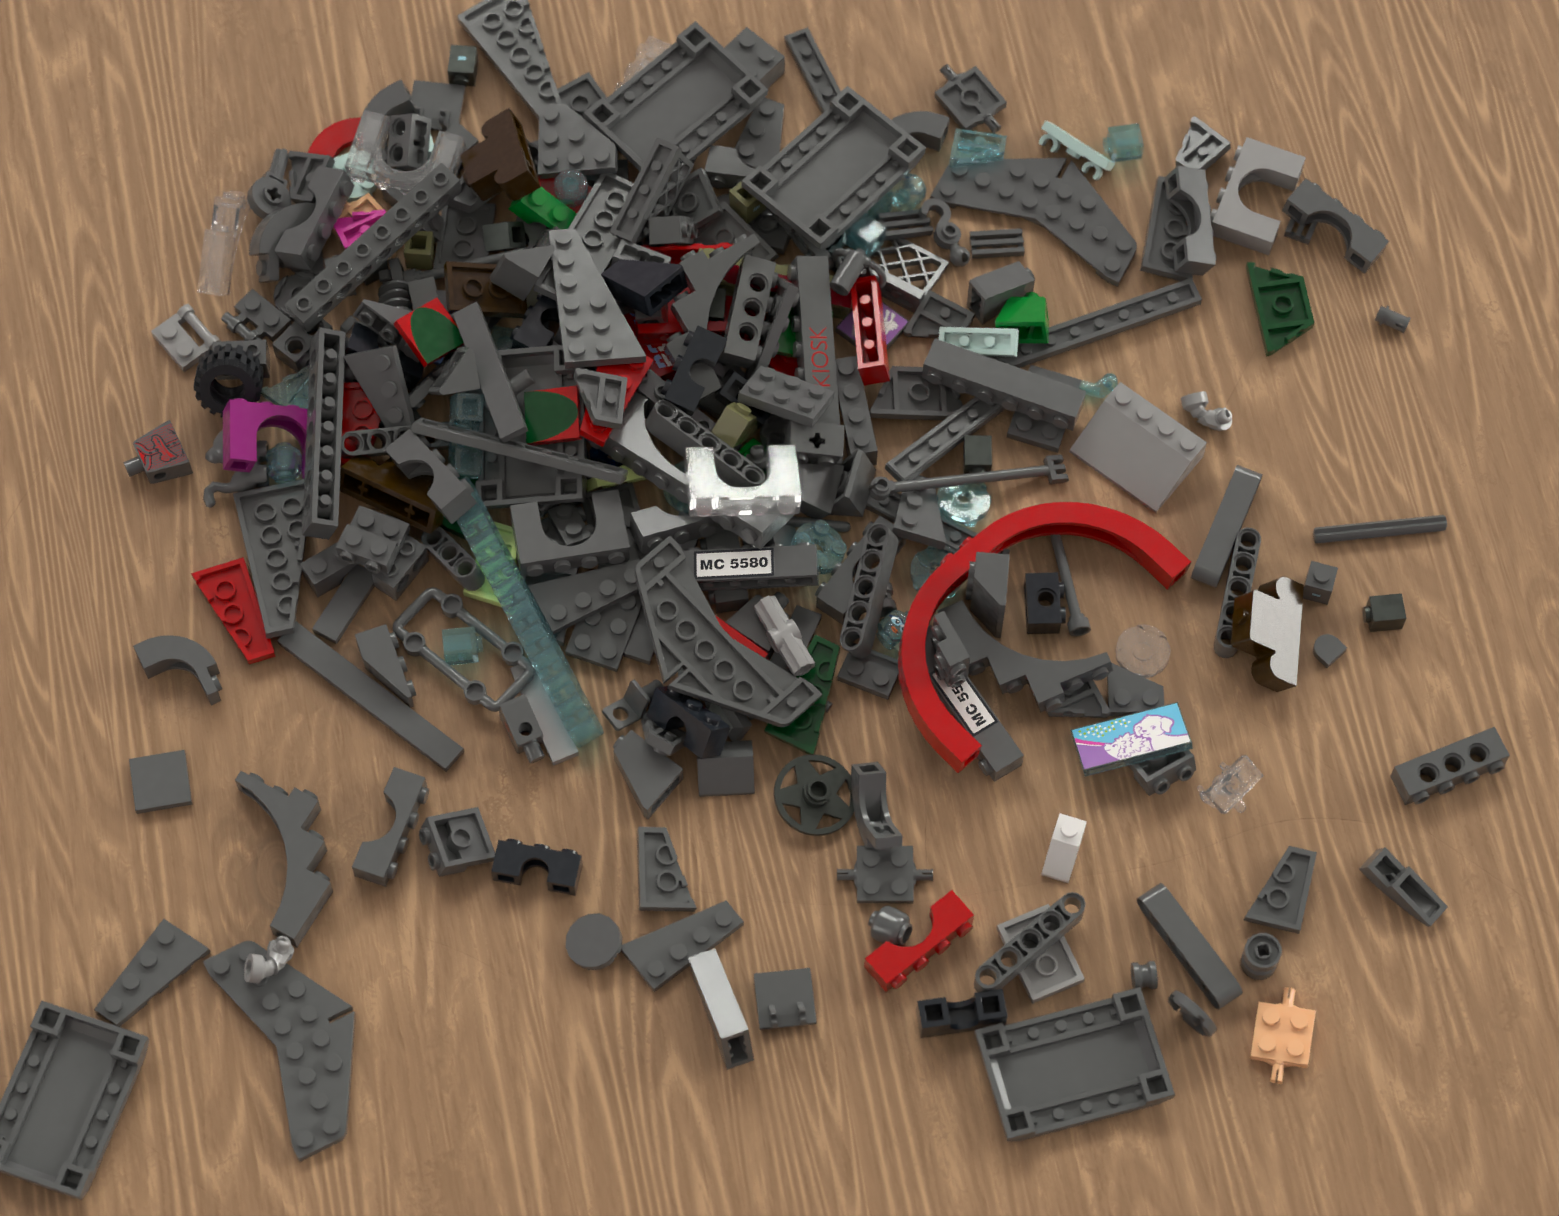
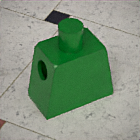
(1027, 315)

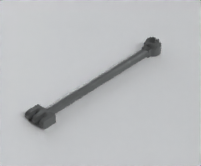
(1049, 469)

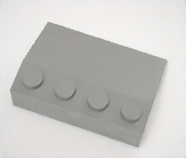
(1138, 447)

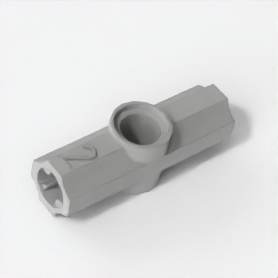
(784, 636)

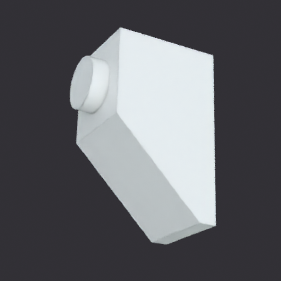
(1064, 848)

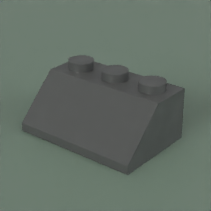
(988, 589)

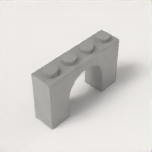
(1254, 164)

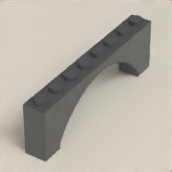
(636, 450)

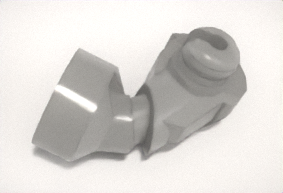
(1216, 419)
(278, 954)

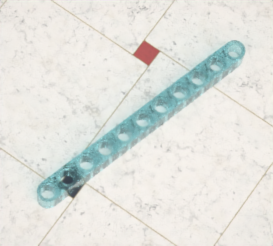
(529, 623)

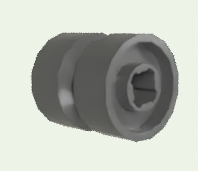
(1260, 956)

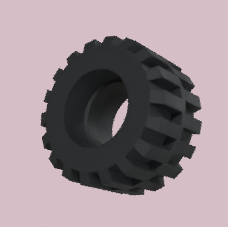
(232, 362)

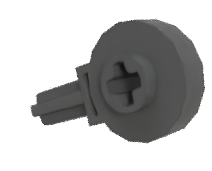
(270, 190)

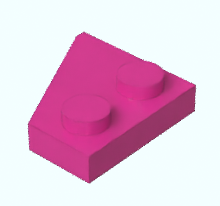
(351, 228)

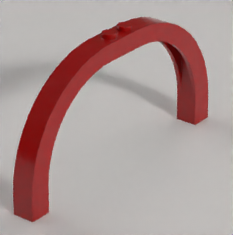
(1045, 519)

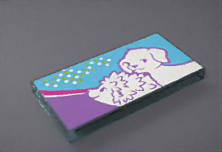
(1131, 739)

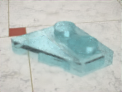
(290, 391)

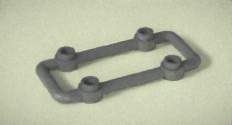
(453, 607)

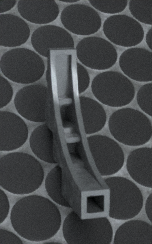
(693, 309)
(1013, 670)
(304, 890)

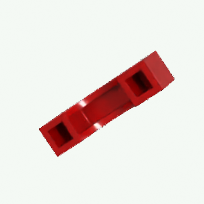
(892, 963)

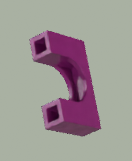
(245, 419)

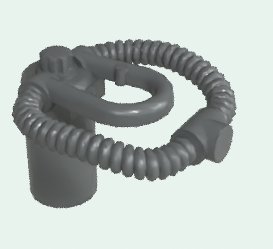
(851, 268)

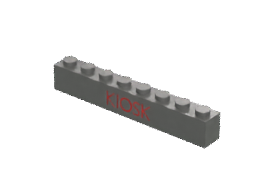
(814, 330)

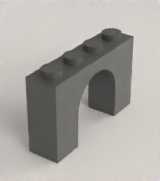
(541, 555)

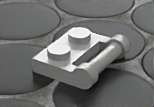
(177, 340)

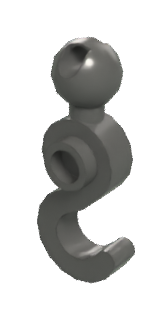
(946, 233)

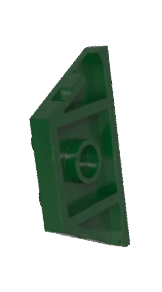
(1280, 306)

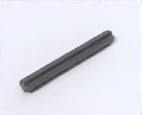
(1380, 529)

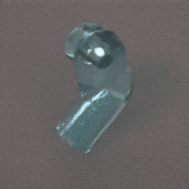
(1100, 388)

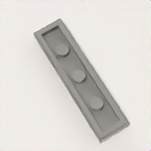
(555, 736)

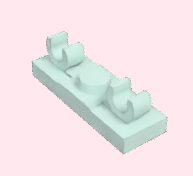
(1076, 149)
(983, 340)

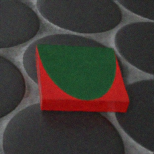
(430, 332)
(552, 415)

